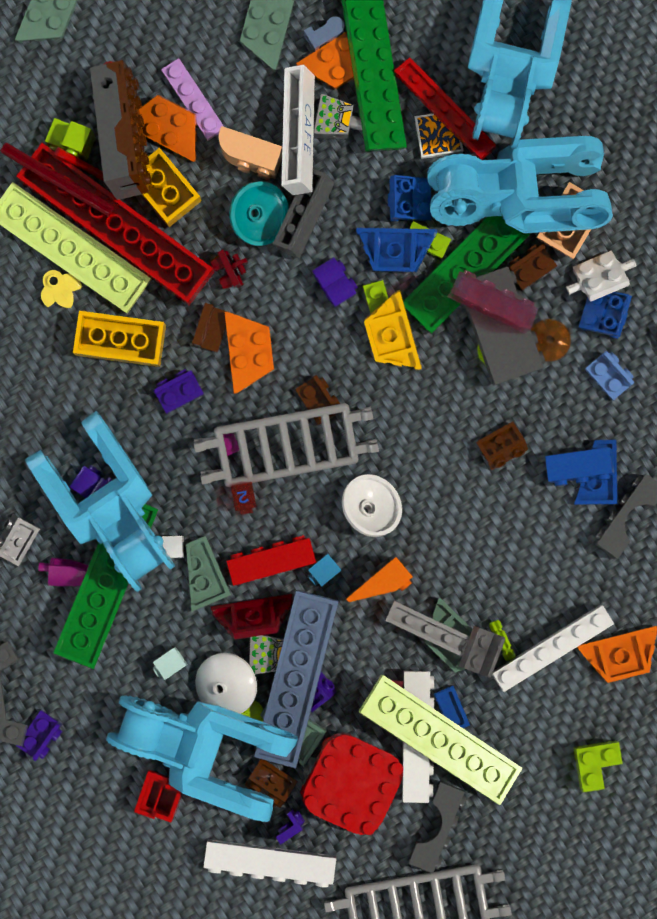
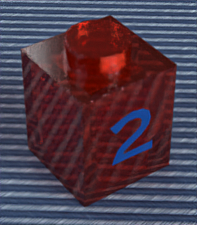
(244, 498)

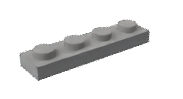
(427, 628)

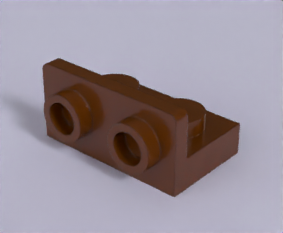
(532, 266)
(315, 395)
(502, 445)
(271, 782)

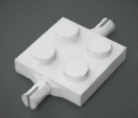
(601, 276)

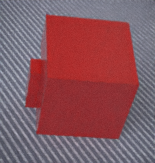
(158, 798)

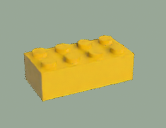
(119, 338)

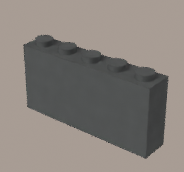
(504, 349)

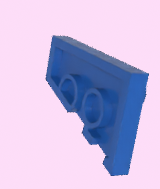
(600, 491)

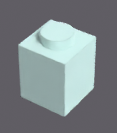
(169, 664)

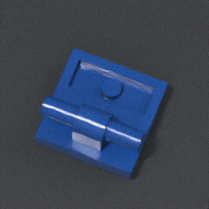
(409, 198)
(606, 314)

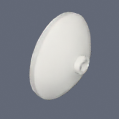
(378, 498)
(233, 675)

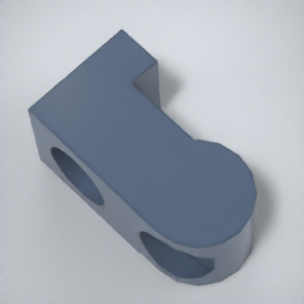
(324, 34)

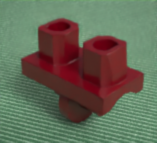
(225, 261)

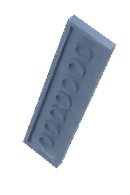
(299, 670)

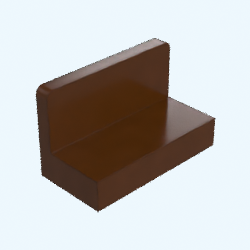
(210, 328)

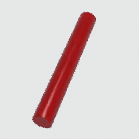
(79, 163)

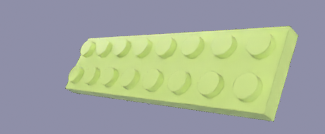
(71, 248)
(440, 739)

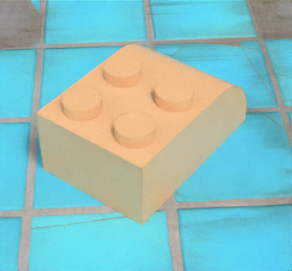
(250, 153)
(566, 241)

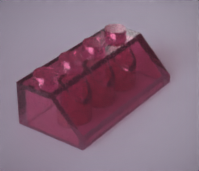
(493, 302)

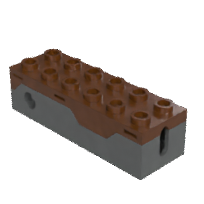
(120, 129)

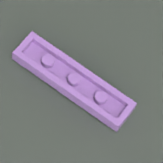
(192, 98)

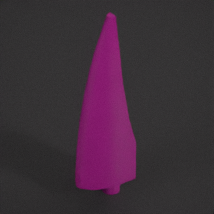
(64, 572)

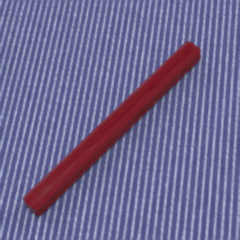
(57, 179)

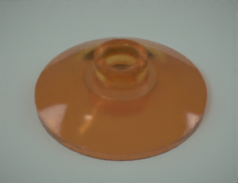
(561, 336)

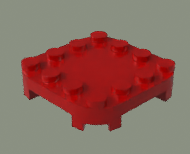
(352, 784)

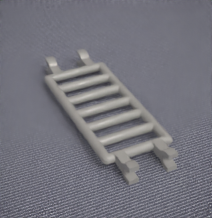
(354, 448)
(455, 873)

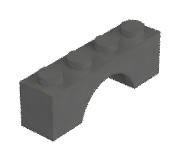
(614, 538)
(427, 852)

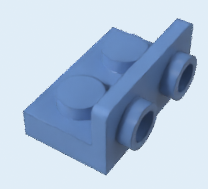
(610, 375)

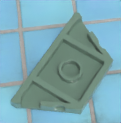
(45, 20)
(266, 29)
(448, 617)

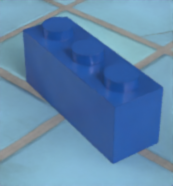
(580, 466)

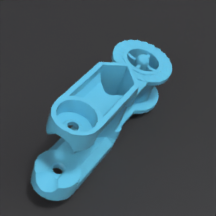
(513, 71)
(509, 187)
(110, 513)
(190, 747)

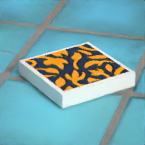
(435, 137)

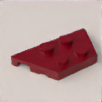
(253, 616)

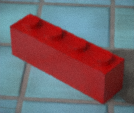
(271, 561)

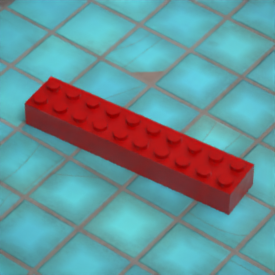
(123, 230)

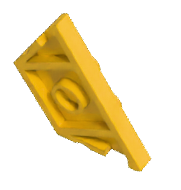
(391, 334)

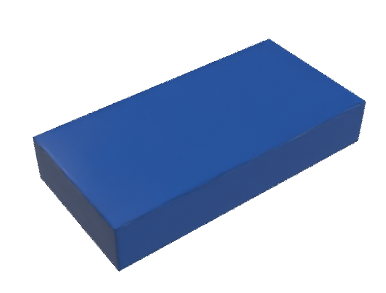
(451, 706)

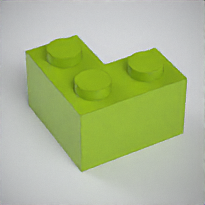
(71, 137)
(590, 760)

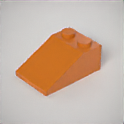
(386, 580)

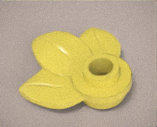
(61, 291)

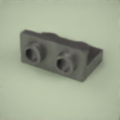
(16, 539)
(482, 652)

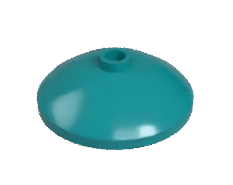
(269, 208)

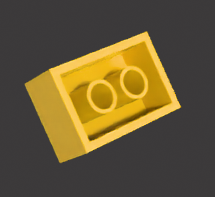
(169, 191)

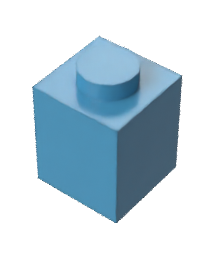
(323, 570)

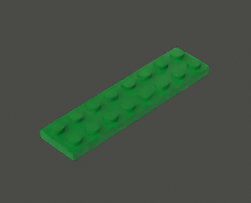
(374, 75)
(479, 253)
(95, 606)

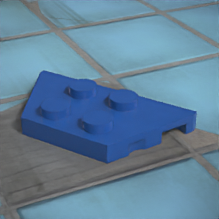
(396, 248)

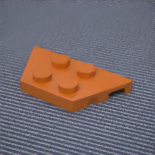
(331, 62)
(170, 126)
(248, 350)
(622, 654)

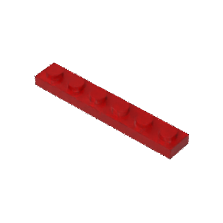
(443, 108)

